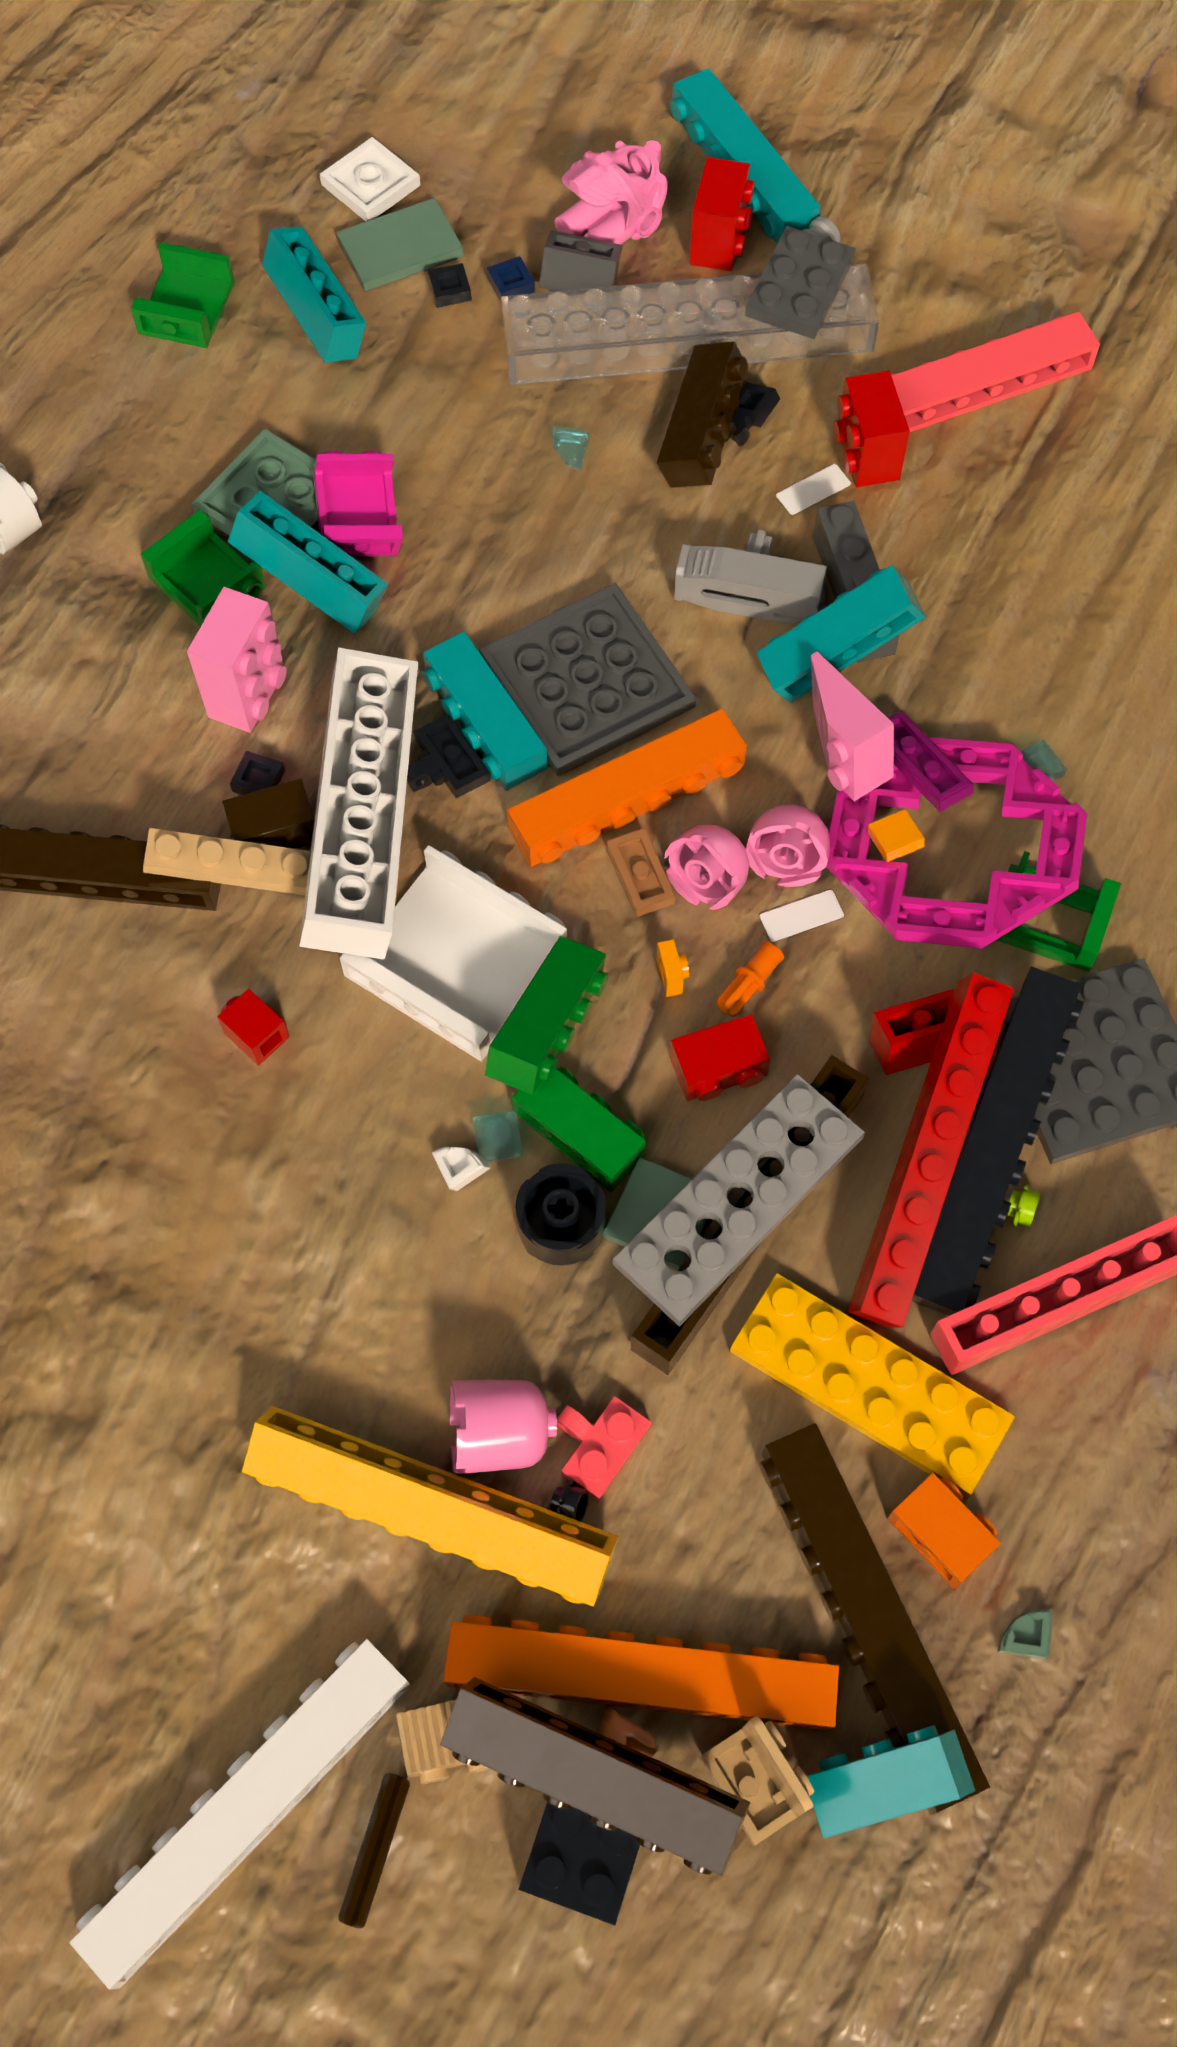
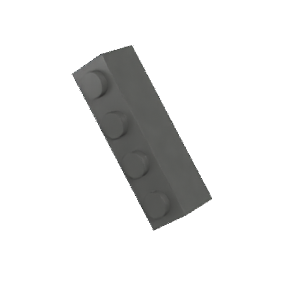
(848, 556)

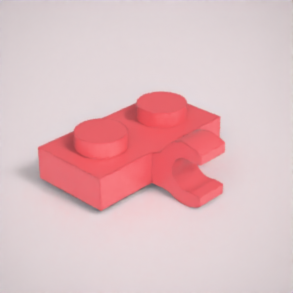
(602, 1446)

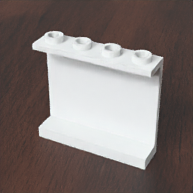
(458, 953)

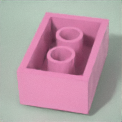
(237, 660)

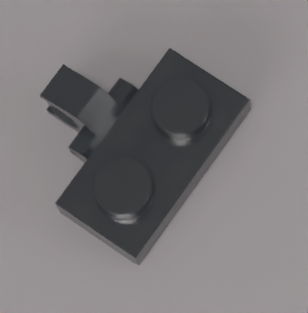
(446, 759)

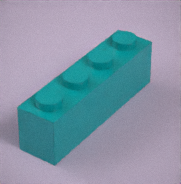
(313, 294)
(307, 562)
(842, 631)
(484, 711)

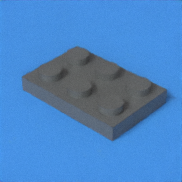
(800, 282)

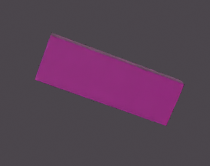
(927, 765)

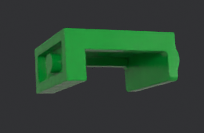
(195, 566)

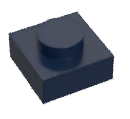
(510, 278)

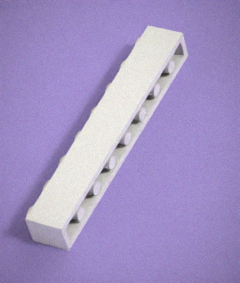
(238, 1816)

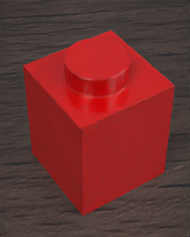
(252, 1026)

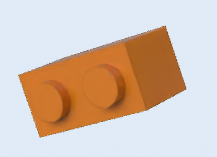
(945, 1529)

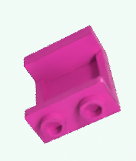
(357, 502)

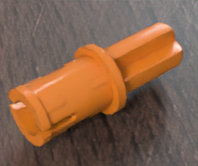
(749, 979)

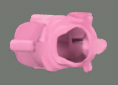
(617, 193)

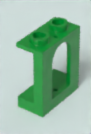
(1086, 899)

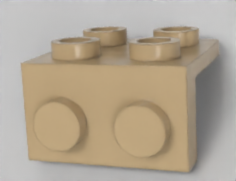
(757, 1771)

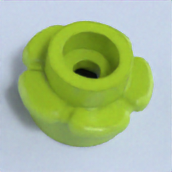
(1023, 1206)

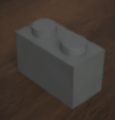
(578, 262)

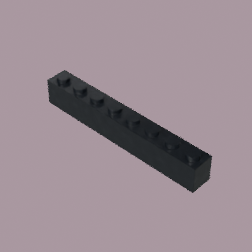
(996, 1141)

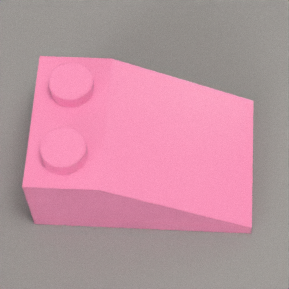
(852, 732)

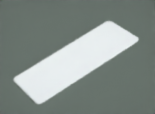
(813, 489)
(801, 915)

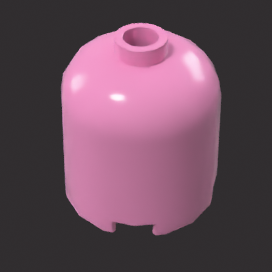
(499, 1425)

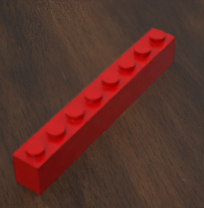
(930, 1151)

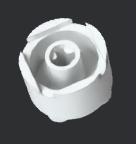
(17, 511)

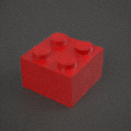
(721, 214)
(871, 429)

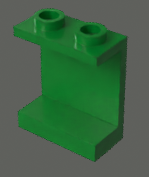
(186, 297)

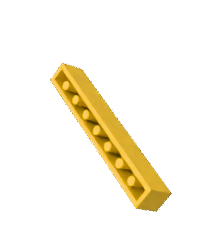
(430, 1505)

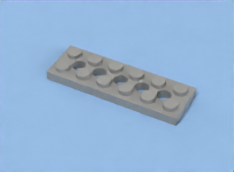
(742, 1228)

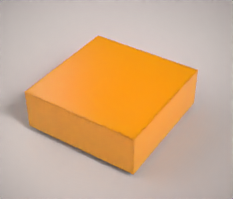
(896, 835)

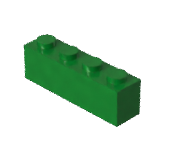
(546, 1016)

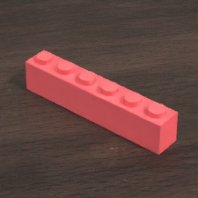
(996, 370)
(1057, 1297)

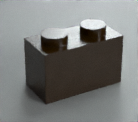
(272, 816)

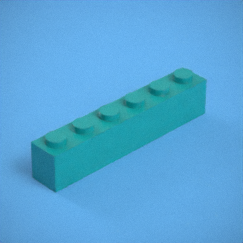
(729, 134)

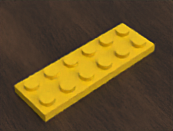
(872, 1384)

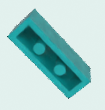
(889, 1781)

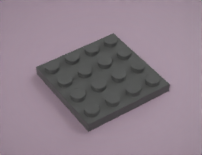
(588, 678)
(1117, 1067)

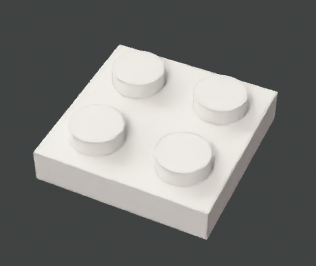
(370, 179)

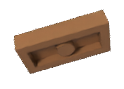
(640, 872)

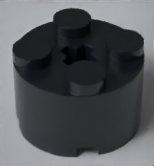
(566, 1239)

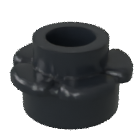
(570, 1501)

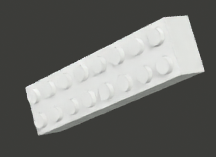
(360, 805)

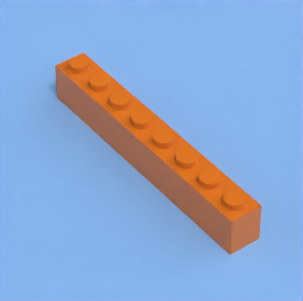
(644, 1674)

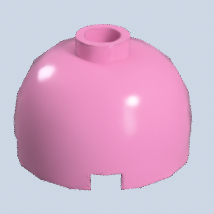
(789, 845)
(707, 865)

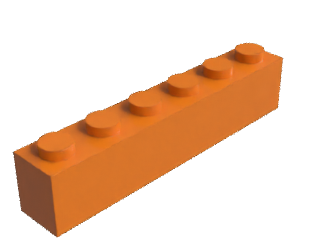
(626, 788)

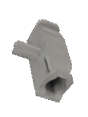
(750, 581)

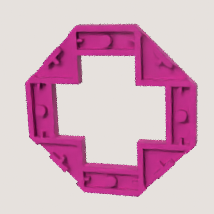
(1011, 895)

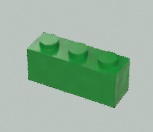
(582, 1128)

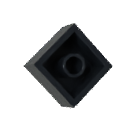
(580, 1864)

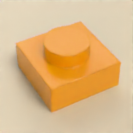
(672, 967)

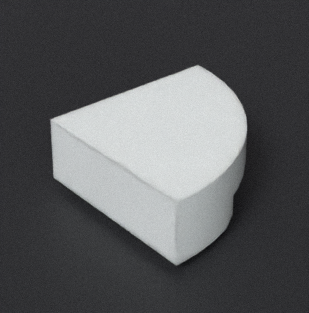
(459, 1165)

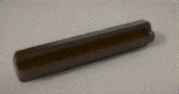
(374, 1850)

